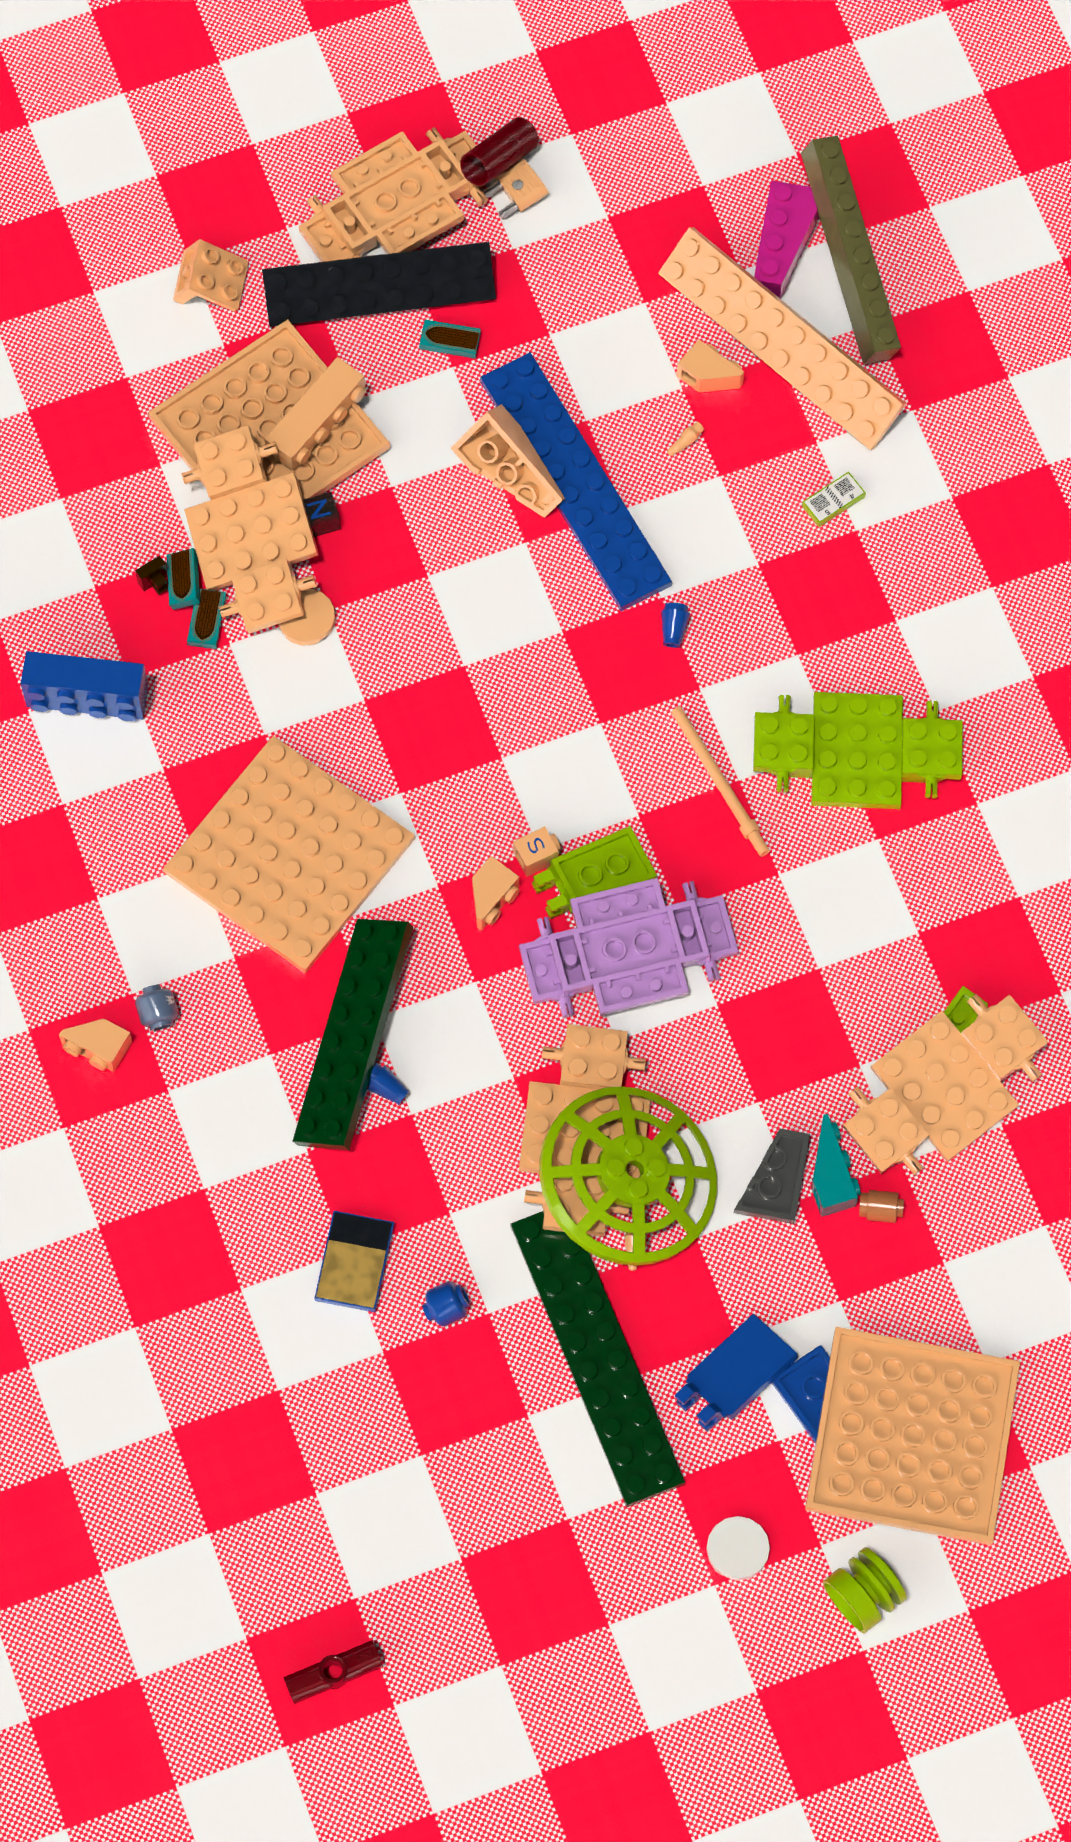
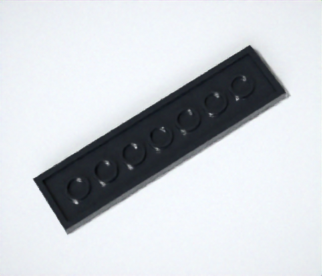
(379, 283)

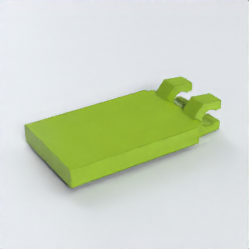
(594, 868)

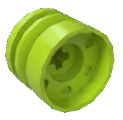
(860, 1593)

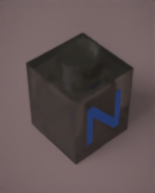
(322, 514)

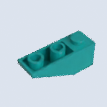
(831, 1180)

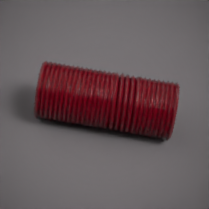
(499, 151)

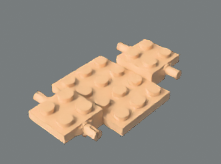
(392, 198)
(250, 530)
(589, 1061)
(945, 1085)

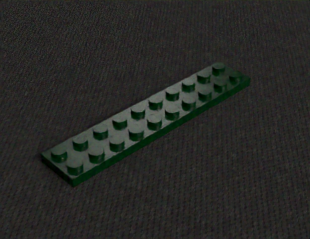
(599, 1362)

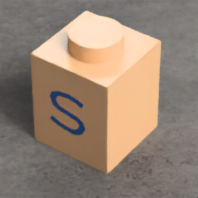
(536, 850)

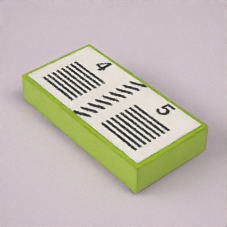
(833, 499)

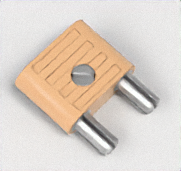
(520, 186)

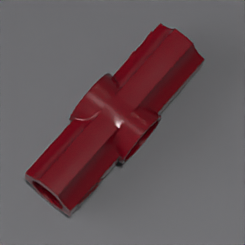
(313, 1681)

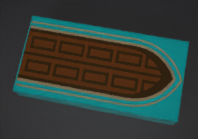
(450, 339)
(183, 579)
(206, 620)

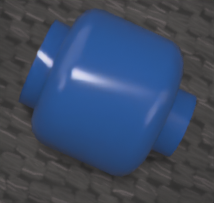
(446, 1303)

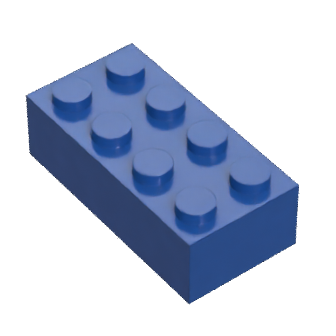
(84, 686)

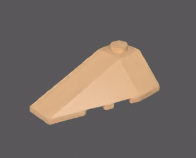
(505, 456)

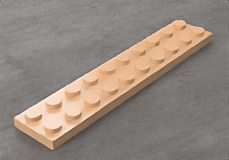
(782, 338)

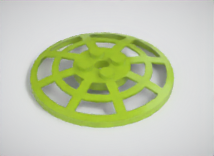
(617, 1183)

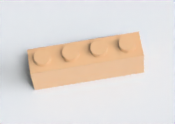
(316, 413)

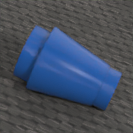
(674, 622)
(386, 1084)

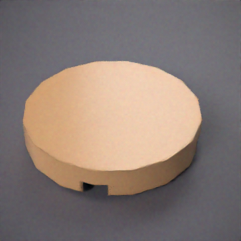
(316, 622)

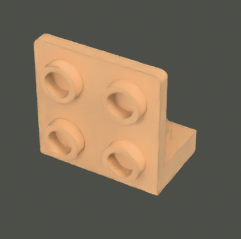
(211, 275)

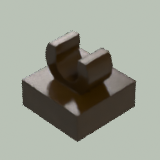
(153, 575)

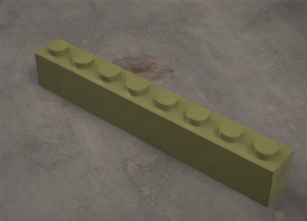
(850, 250)

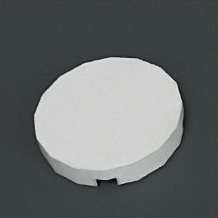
(738, 1548)

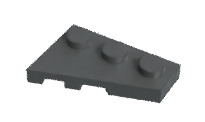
(777, 1182)

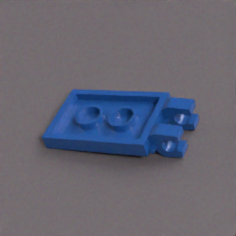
(736, 1372)

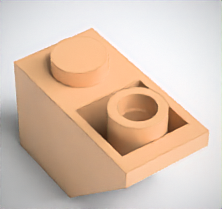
(708, 370)
(492, 888)
(98, 1041)

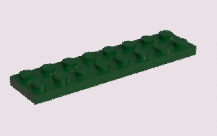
(352, 1034)

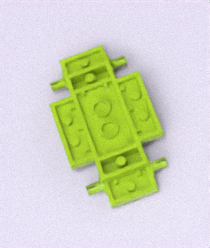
(857, 748)

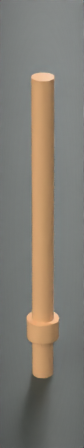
(748, 826)

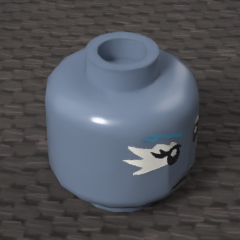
(156, 1007)

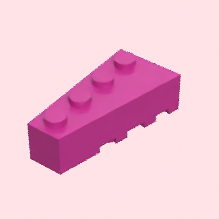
(786, 229)

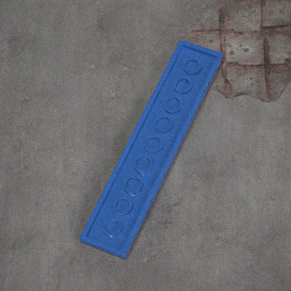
(590, 502)

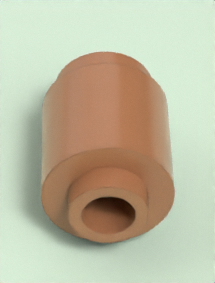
(881, 1206)

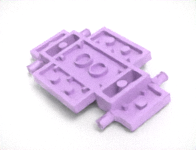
(628, 947)

